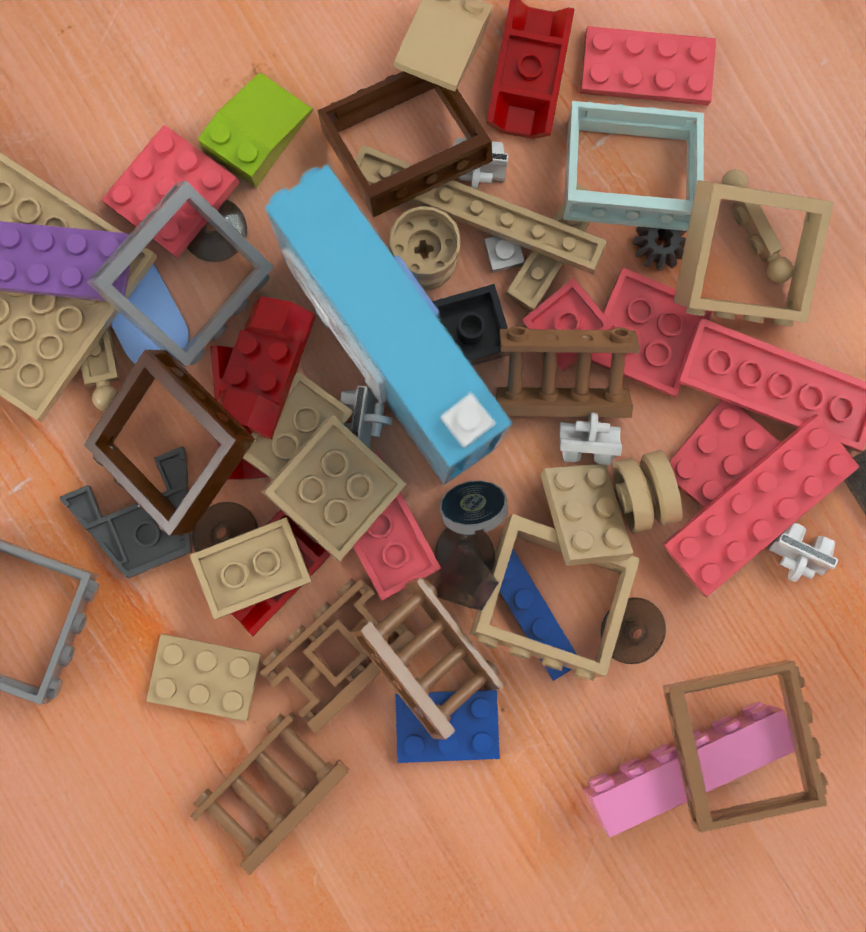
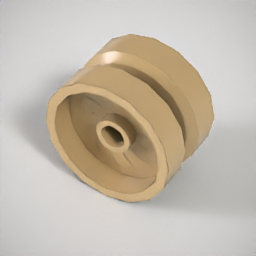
(647, 491)

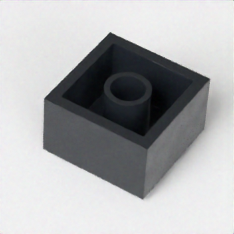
(474, 323)

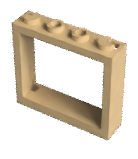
(699, 243)
(524, 647)

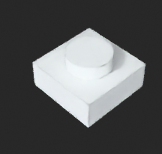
(503, 254)
(467, 420)

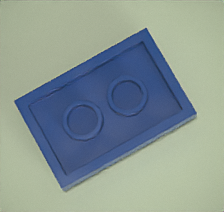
(474, 736)

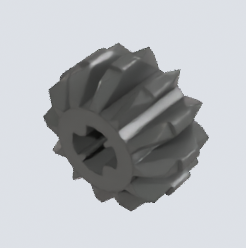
(669, 254)

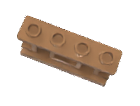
(318, 632)

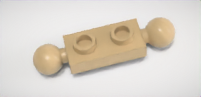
(761, 235)
(100, 370)

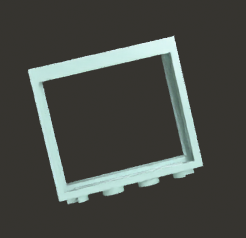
(625, 208)

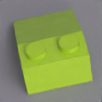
(254, 128)

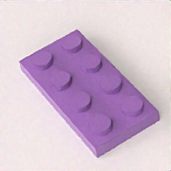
(56, 259)

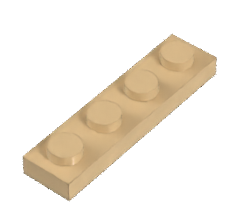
(539, 270)

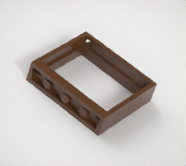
(423, 175)
(203, 407)

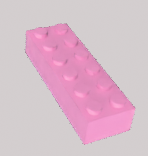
(657, 784)

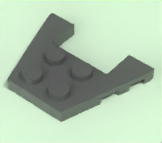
(131, 534)

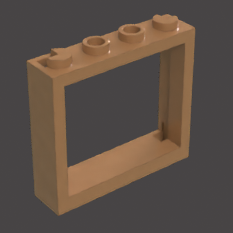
(805, 746)

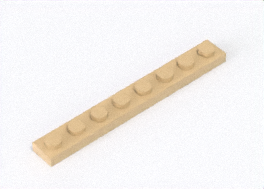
(495, 215)

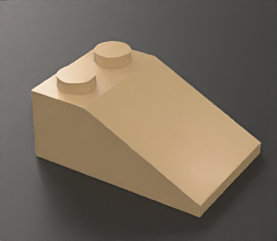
(443, 40)

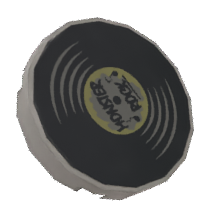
(474, 507)

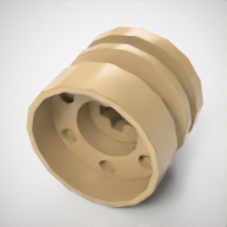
(428, 231)

